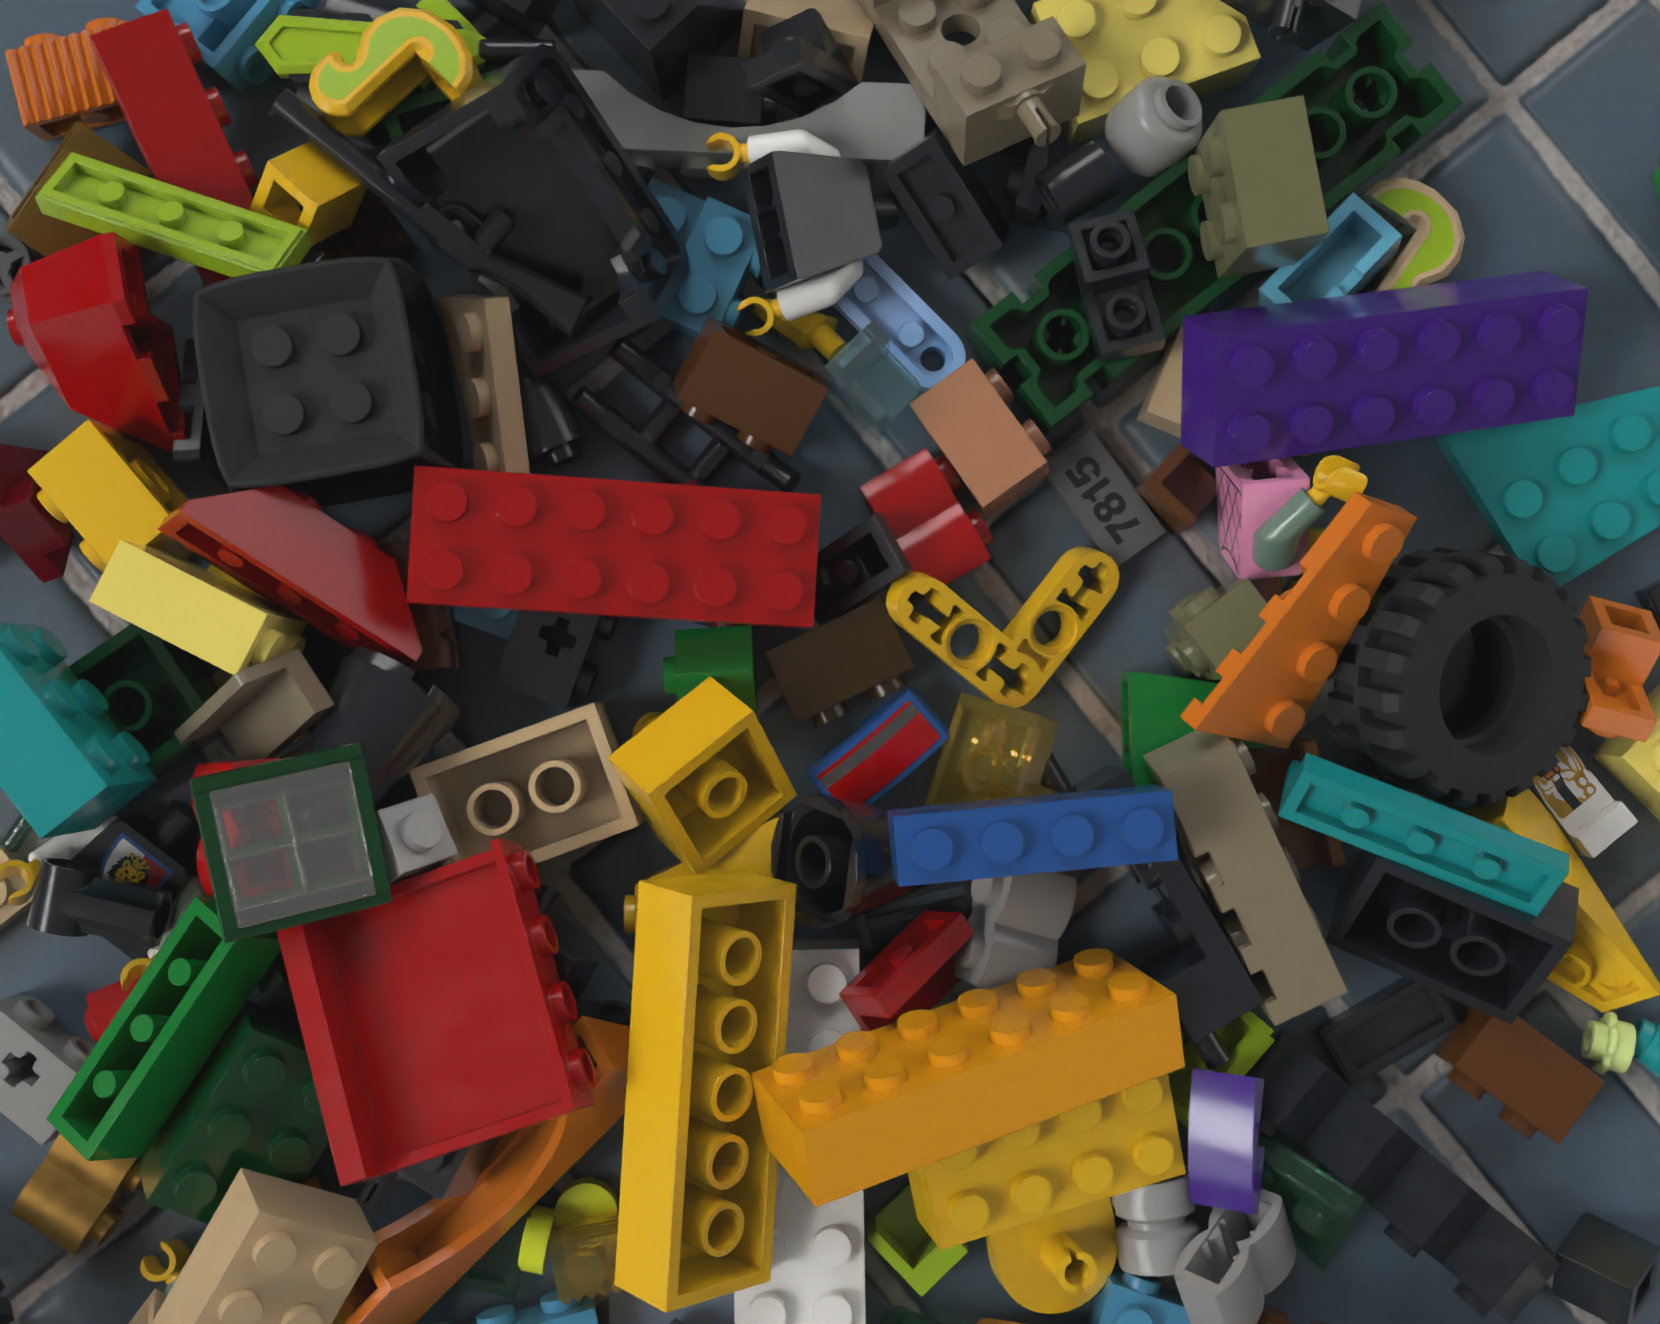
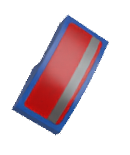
(882, 751)

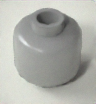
(1154, 126)

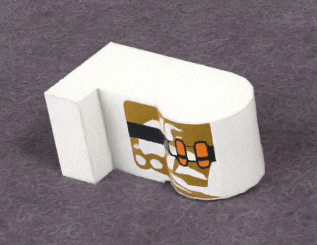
(1582, 805)

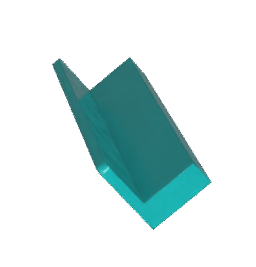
(1422, 834)

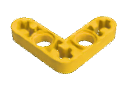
(1016, 645)

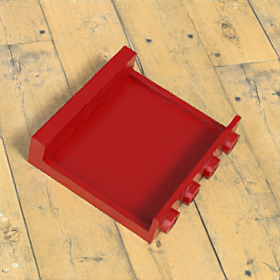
(437, 1016)

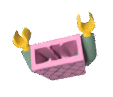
(1268, 513)

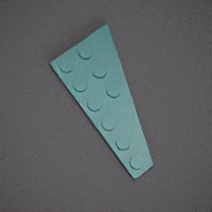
(1566, 485)

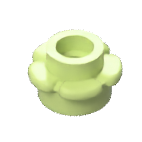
(1609, 1044)

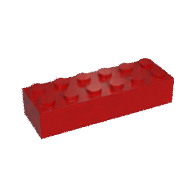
(612, 548)

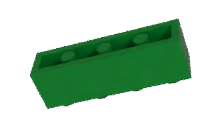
(161, 1036)

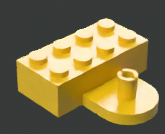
(1048, 1193)

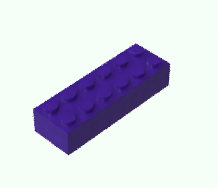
(1380, 367)

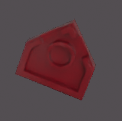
(24, 522)

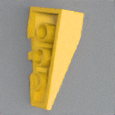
(1603, 960)

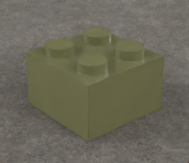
(1258, 188)

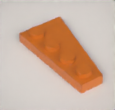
(1305, 629)

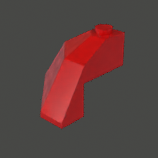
(97, 342)

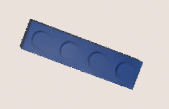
(1032, 835)

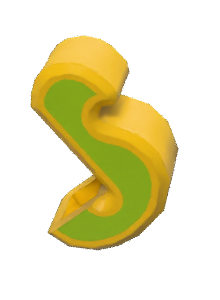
(389, 64)

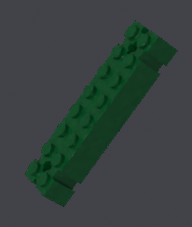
(1348, 150)

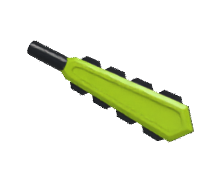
(301, 40)

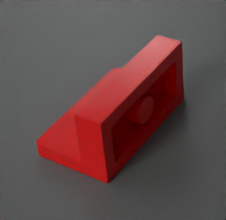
(909, 972)

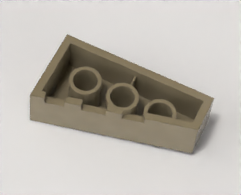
(1246, 872)

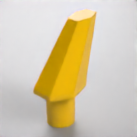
(809, 331)

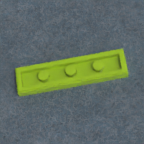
(170, 219)

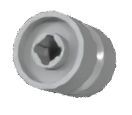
(1154, 1226)

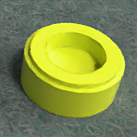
(585, 1199)
(535, 1240)

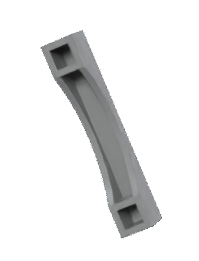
(864, 124)

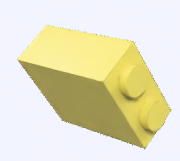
(195, 608)

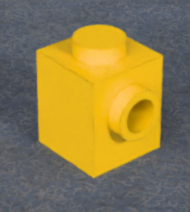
(309, 192)

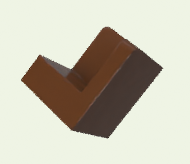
(1177, 489)

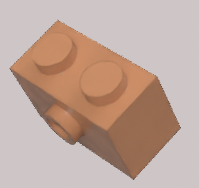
(981, 435)

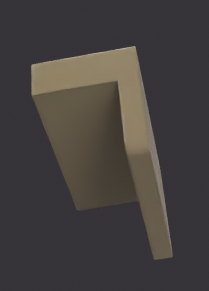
(262, 707)

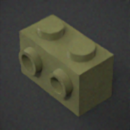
(1211, 625)

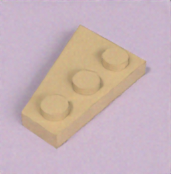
(488, 378)

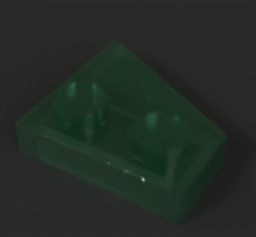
(1314, 1201)

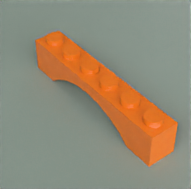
(443, 1239)

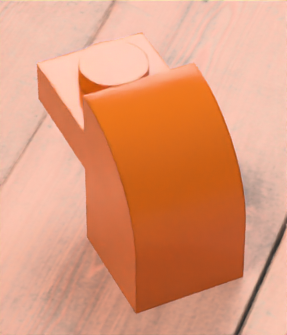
(1622, 654)

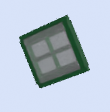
(291, 841)

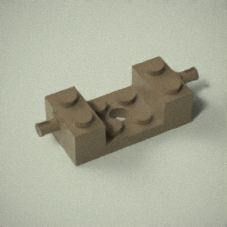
(990, 92)

